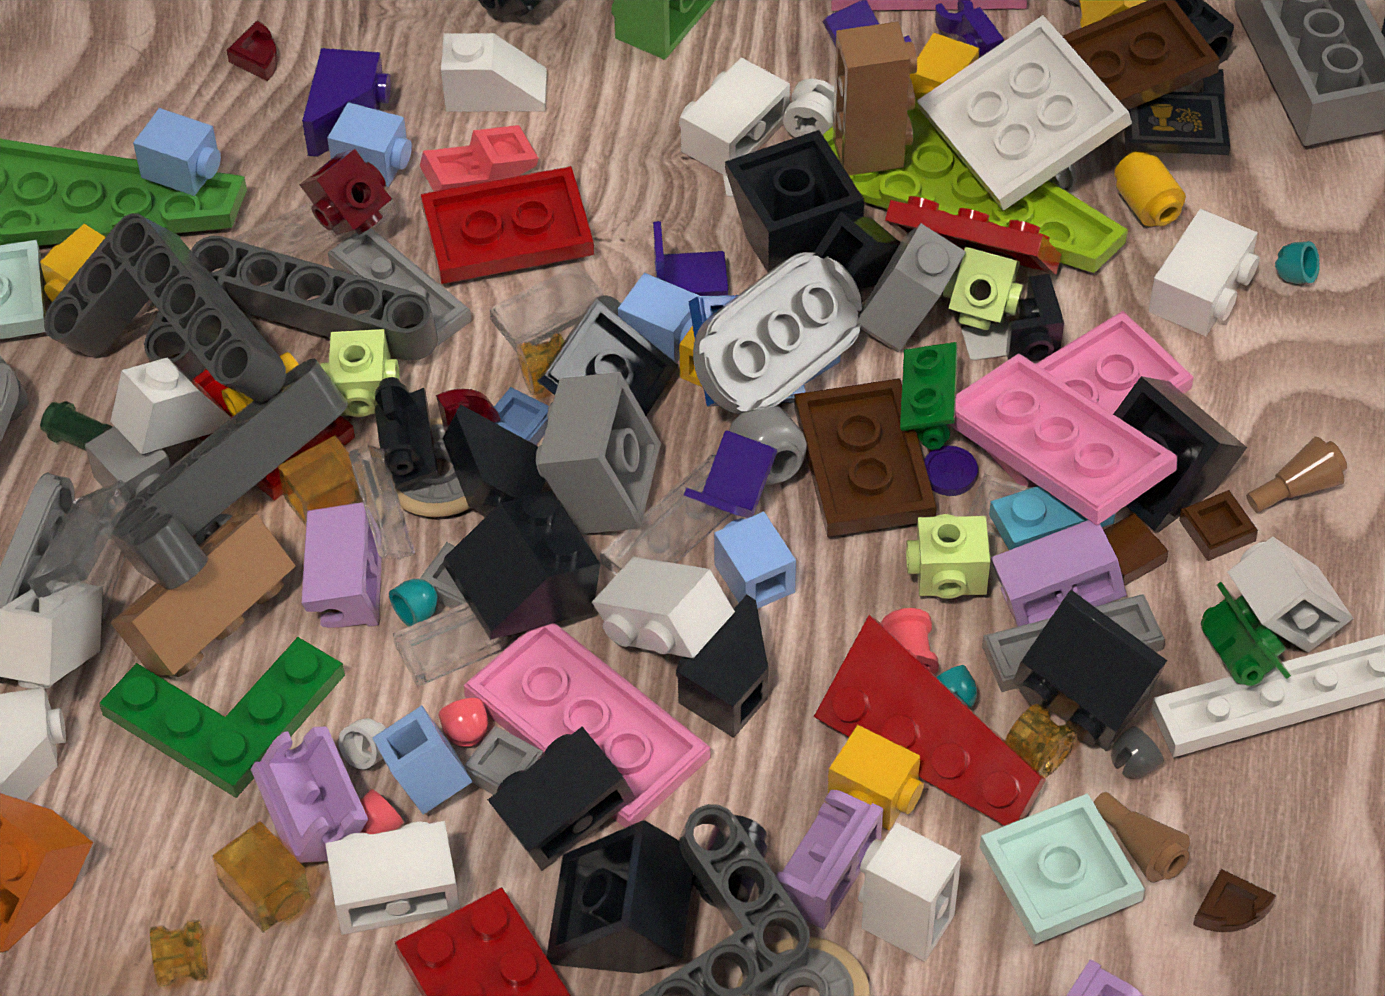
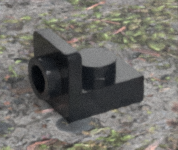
(1040, 322)

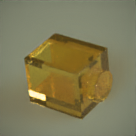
(319, 479)
(262, 877)

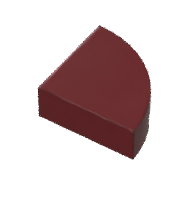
(255, 51)
(469, 398)

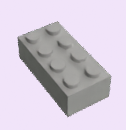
(1322, 63)

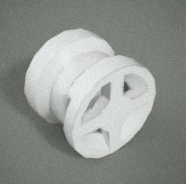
(810, 108)

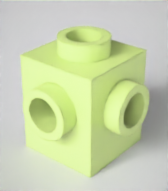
(999, 273)
(357, 367)
(950, 556)

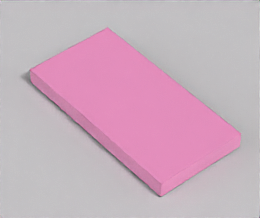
(1107, 366)
(1060, 439)
(555, 685)

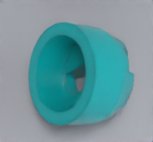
(1298, 262)
(414, 601)
(961, 683)

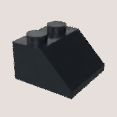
(791, 196)
(1201, 445)
(525, 567)
(1088, 671)
(622, 902)

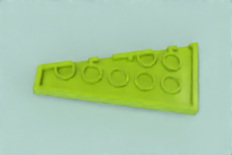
(939, 175)

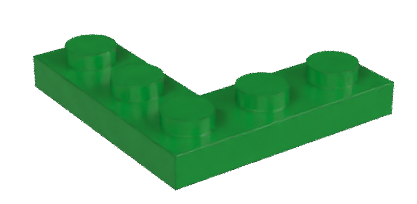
(217, 745)

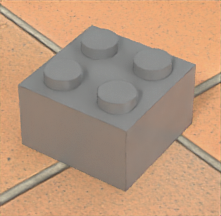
(598, 453)

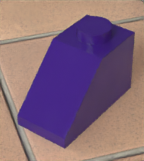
(340, 79)

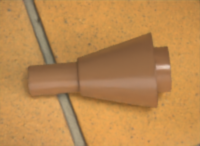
(1310, 470)
(1153, 845)

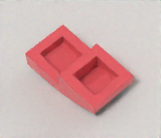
(489, 157)

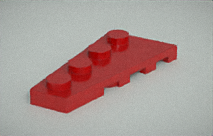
(904, 702)

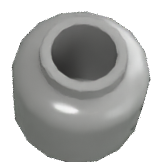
(778, 430)

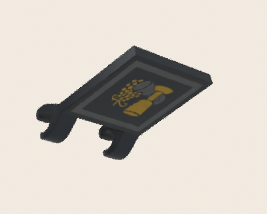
(1182, 122)

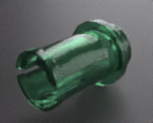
(66, 424)

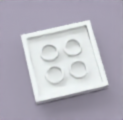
(1024, 112)

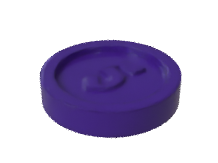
(951, 470)

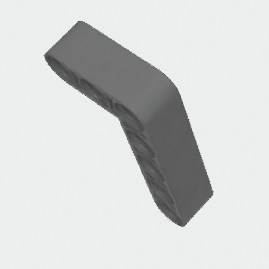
(153, 263)
(286, 301)
(166, 514)
(744, 918)

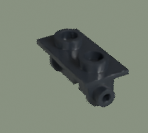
(405, 432)

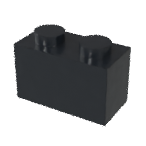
(561, 797)

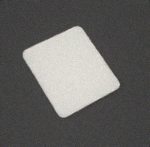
(985, 343)

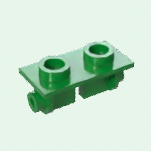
(929, 392)
(1242, 644)

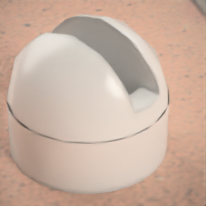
(356, 740)

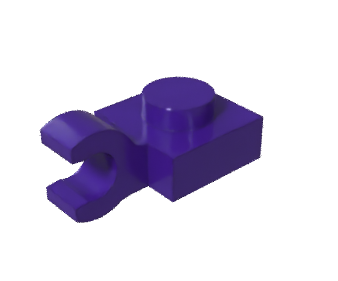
(970, 25)

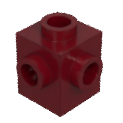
(347, 193)

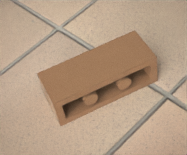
(873, 97)
(174, 625)

